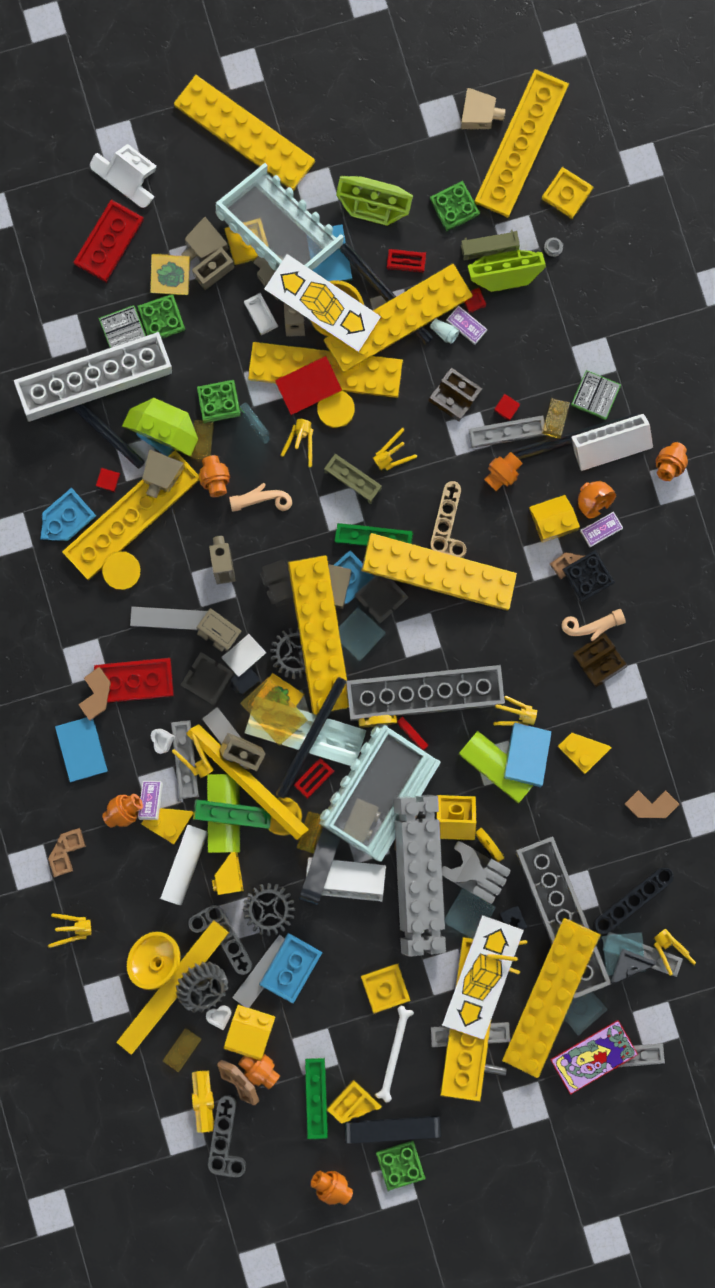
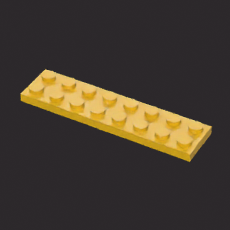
(244, 132)
(521, 143)
(405, 315)
(372, 376)
(125, 522)
(439, 572)
(318, 629)
(551, 997)
(464, 1054)

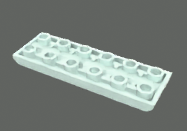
(335, 741)

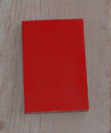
(308, 385)

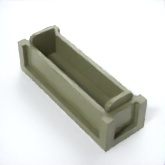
(490, 245)
(353, 478)

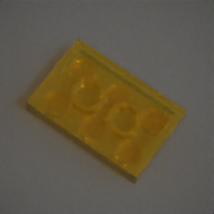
(274, 711)

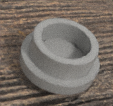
(553, 247)

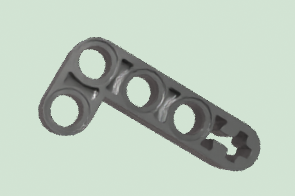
(231, 938)
(224, 1134)

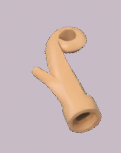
(256, 496)
(598, 626)

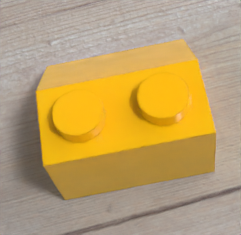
(554, 518)
(457, 817)
(228, 877)
(249, 1032)

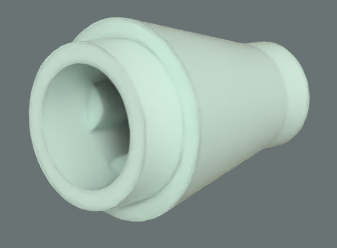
(445, 331)

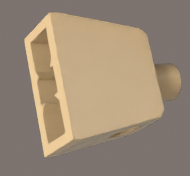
(480, 111)

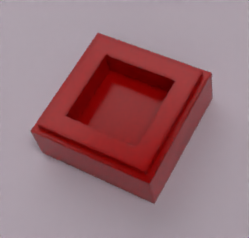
(476, 302)
(507, 407)
(108, 480)

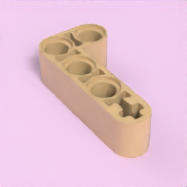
(448, 519)

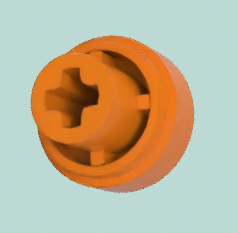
(671, 461)
(503, 471)
(214, 476)
(122, 810)
(259, 1071)
(331, 1187)

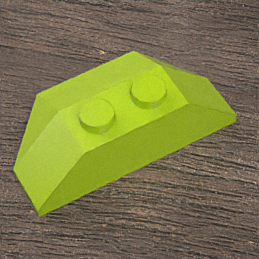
(373, 199)
(507, 269)
(163, 424)

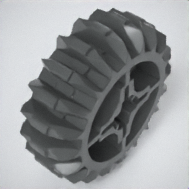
(281, 661)
(258, 923)
(204, 991)

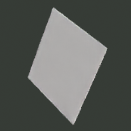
(243, 655)

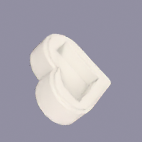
(162, 740)
(219, 1017)

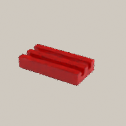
(406, 261)
(414, 736)
(323, 779)

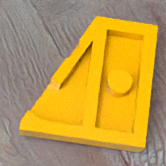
(583, 751)
(169, 824)
(352, 1103)

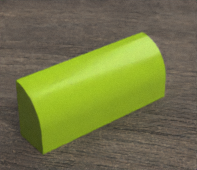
(491, 763)
(222, 836)

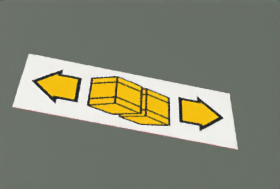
(322, 302)
(482, 978)

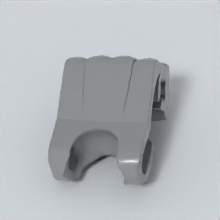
(477, 873)

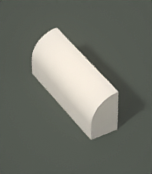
(612, 442)
(184, 865)
(354, 880)

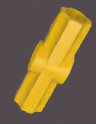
(203, 1101)

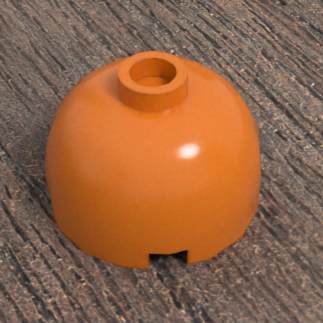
(595, 497)

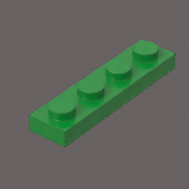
(360, 534)
(231, 814)
(316, 1098)

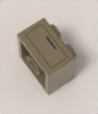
(218, 630)

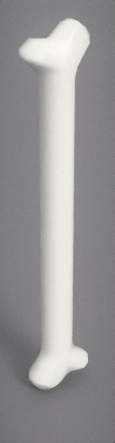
(385, 1091)

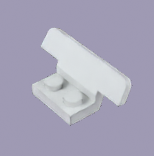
(126, 173)

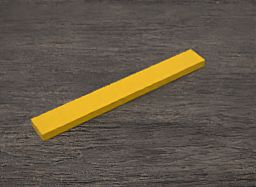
(250, 784)
(167, 994)

